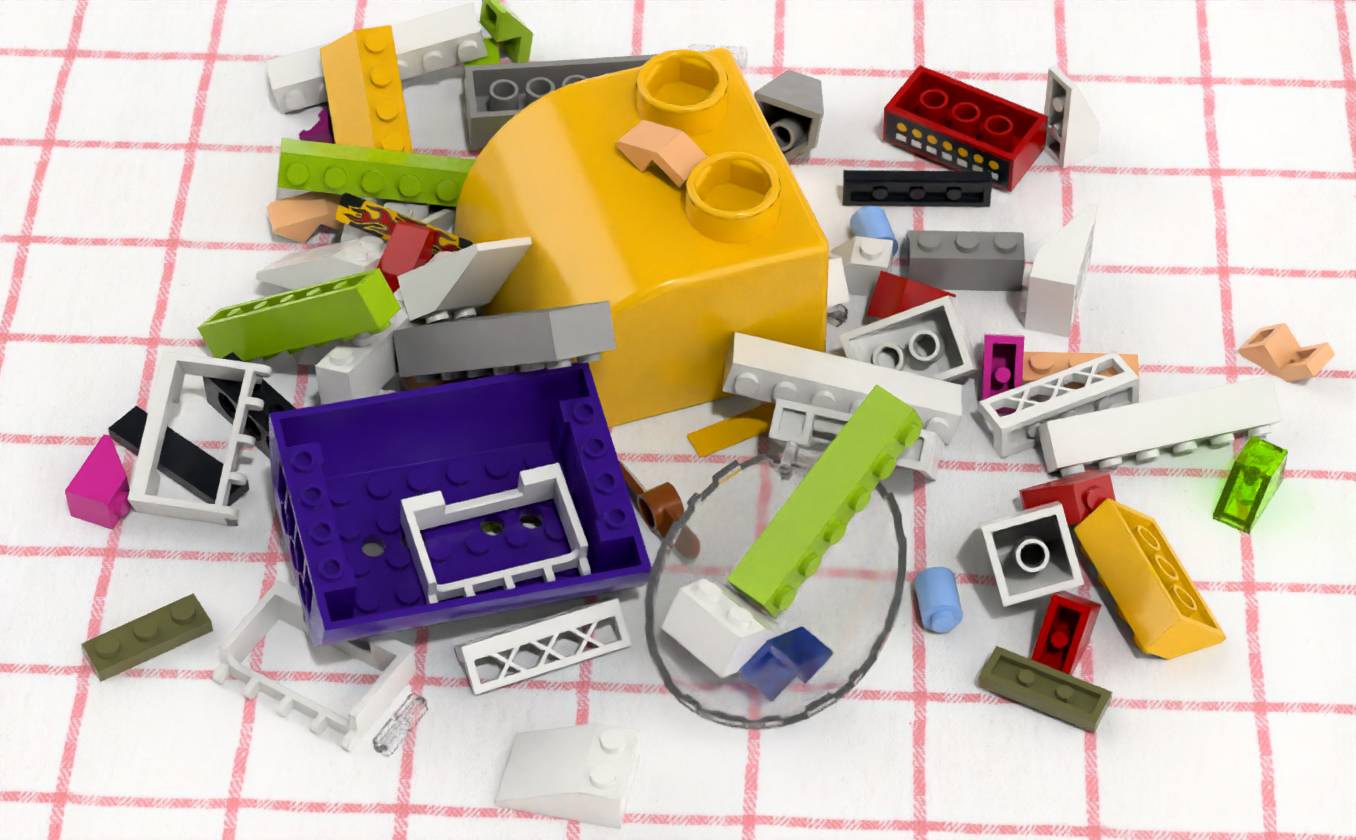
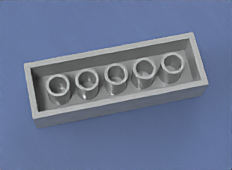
(502, 90)
(505, 342)

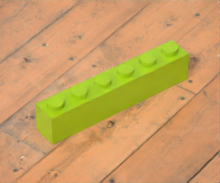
(371, 172)
(302, 317)
(826, 501)

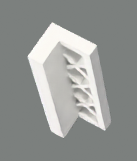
(1019, 429)
(539, 629)

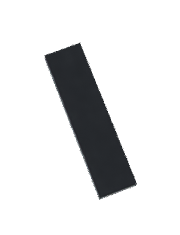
(917, 188)
(178, 458)

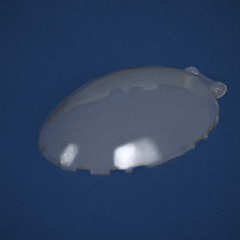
(844, 604)

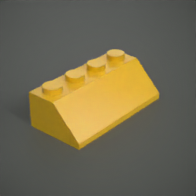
(366, 90)
(1147, 582)

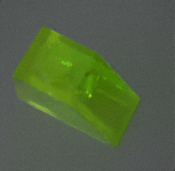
(1251, 484)

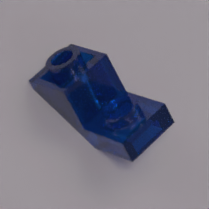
(783, 659)

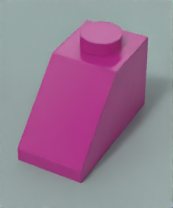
(1002, 365)
(100, 487)

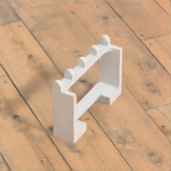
(167, 391)
(797, 421)
(533, 487)
(383, 653)

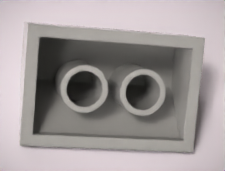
(967, 259)

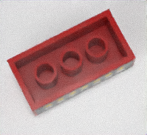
(964, 127)

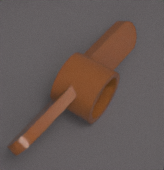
(658, 505)

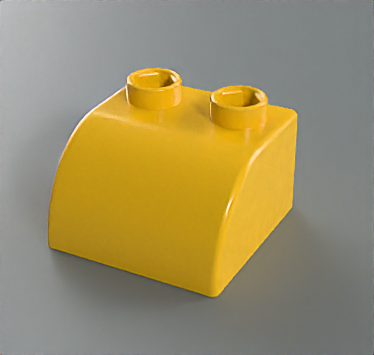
(672, 261)

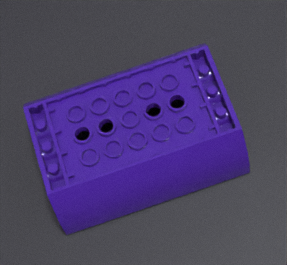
(354, 460)

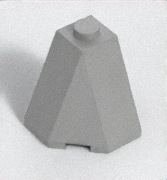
(793, 111)

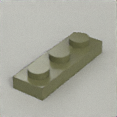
(146, 637)
(1045, 689)

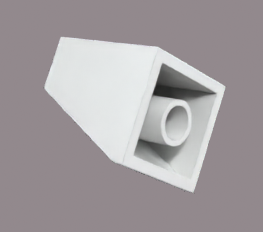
(1031, 553)

